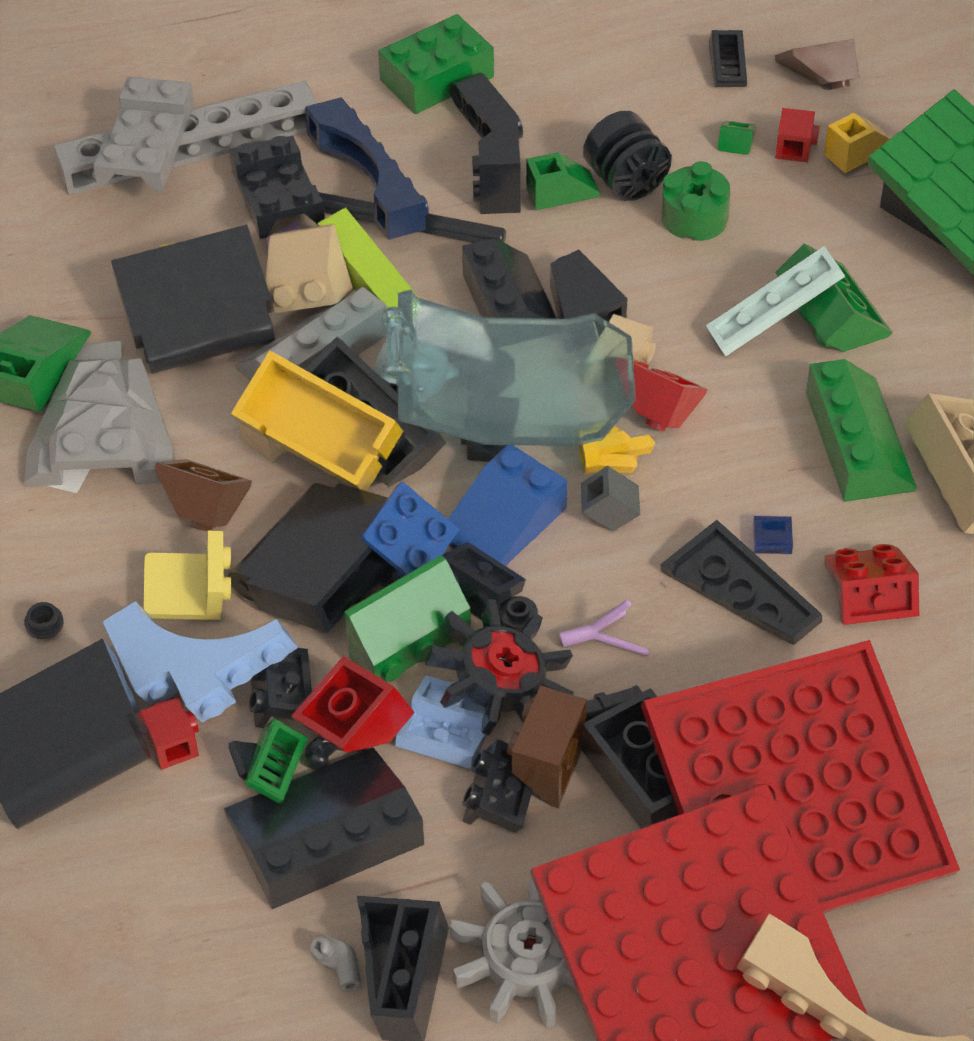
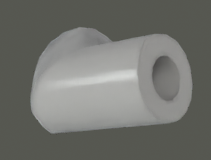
(339, 958)

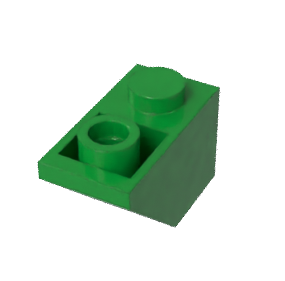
(558, 181)

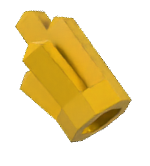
(615, 451)

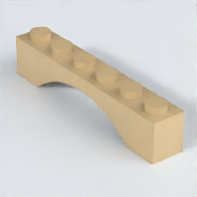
(787, 965)

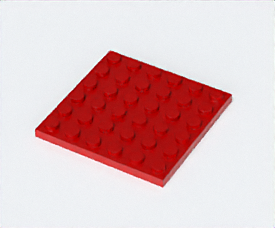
(833, 762)
(668, 914)

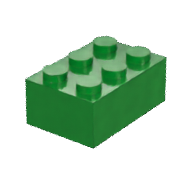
(430, 60)

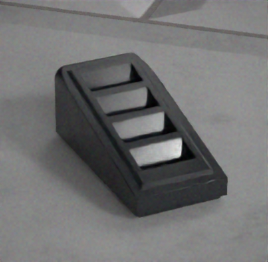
(728, 40)

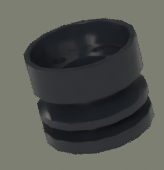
(627, 155)

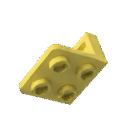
(188, 583)

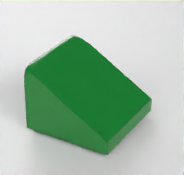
(736, 137)

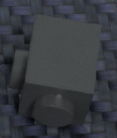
(610, 498)

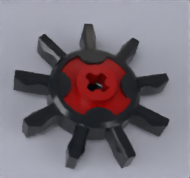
(496, 664)

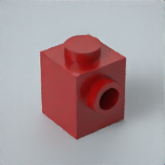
(796, 135)
(171, 732)

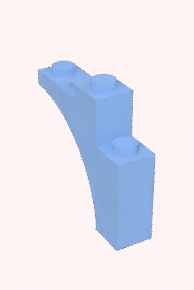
(197, 668)

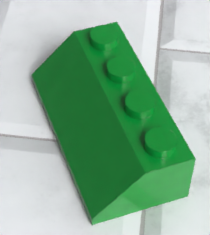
(857, 431)

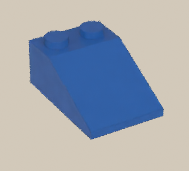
(509, 505)

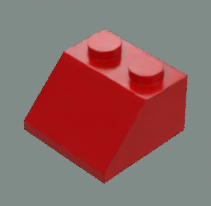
(354, 708)

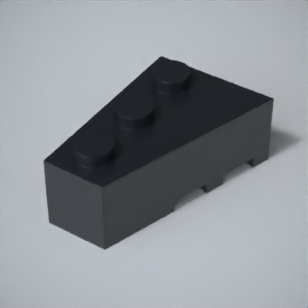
(403, 962)

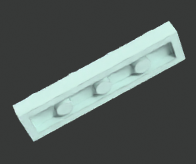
(775, 301)

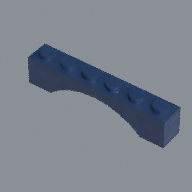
(339, 131)

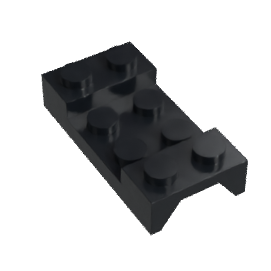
(274, 182)

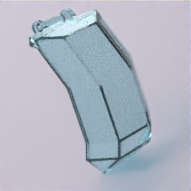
(507, 375)

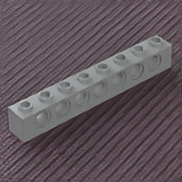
(207, 134)

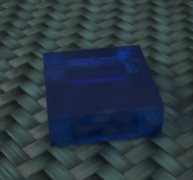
(772, 534)

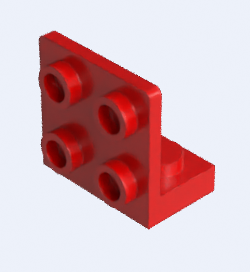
(874, 584)

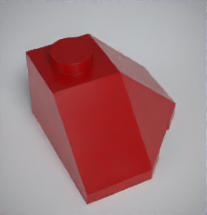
(664, 396)

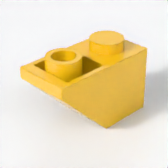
(852, 141)

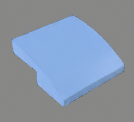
(441, 732)

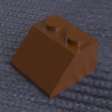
(548, 743)

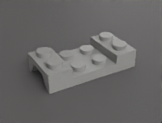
(146, 131)

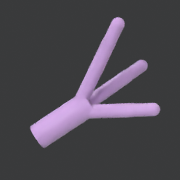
(592, 632)

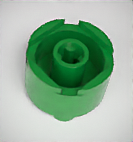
(695, 202)

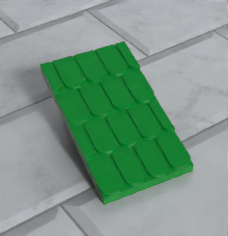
(932, 175)

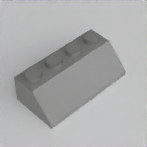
(354, 320)

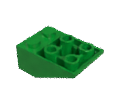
(35, 358)

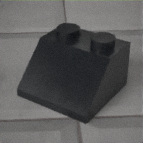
(498, 170)

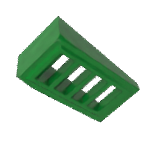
(289, 742)

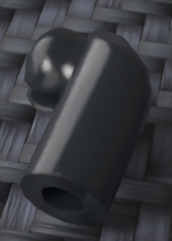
(318, 753)

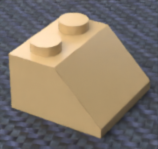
(306, 269)

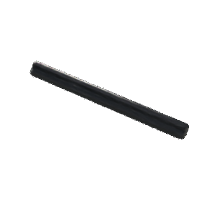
(435, 224)

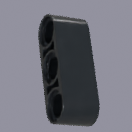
(482, 104)

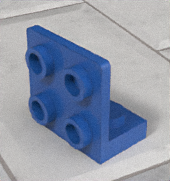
(408, 531)

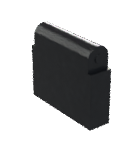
(195, 298)
(313, 558)
(67, 733)

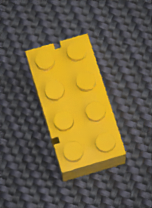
(317, 421)

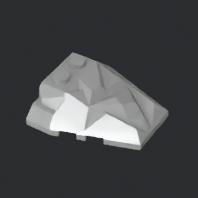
(99, 420)

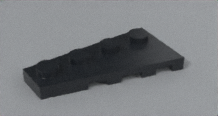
(736, 578)

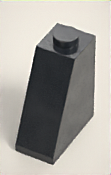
(583, 289)

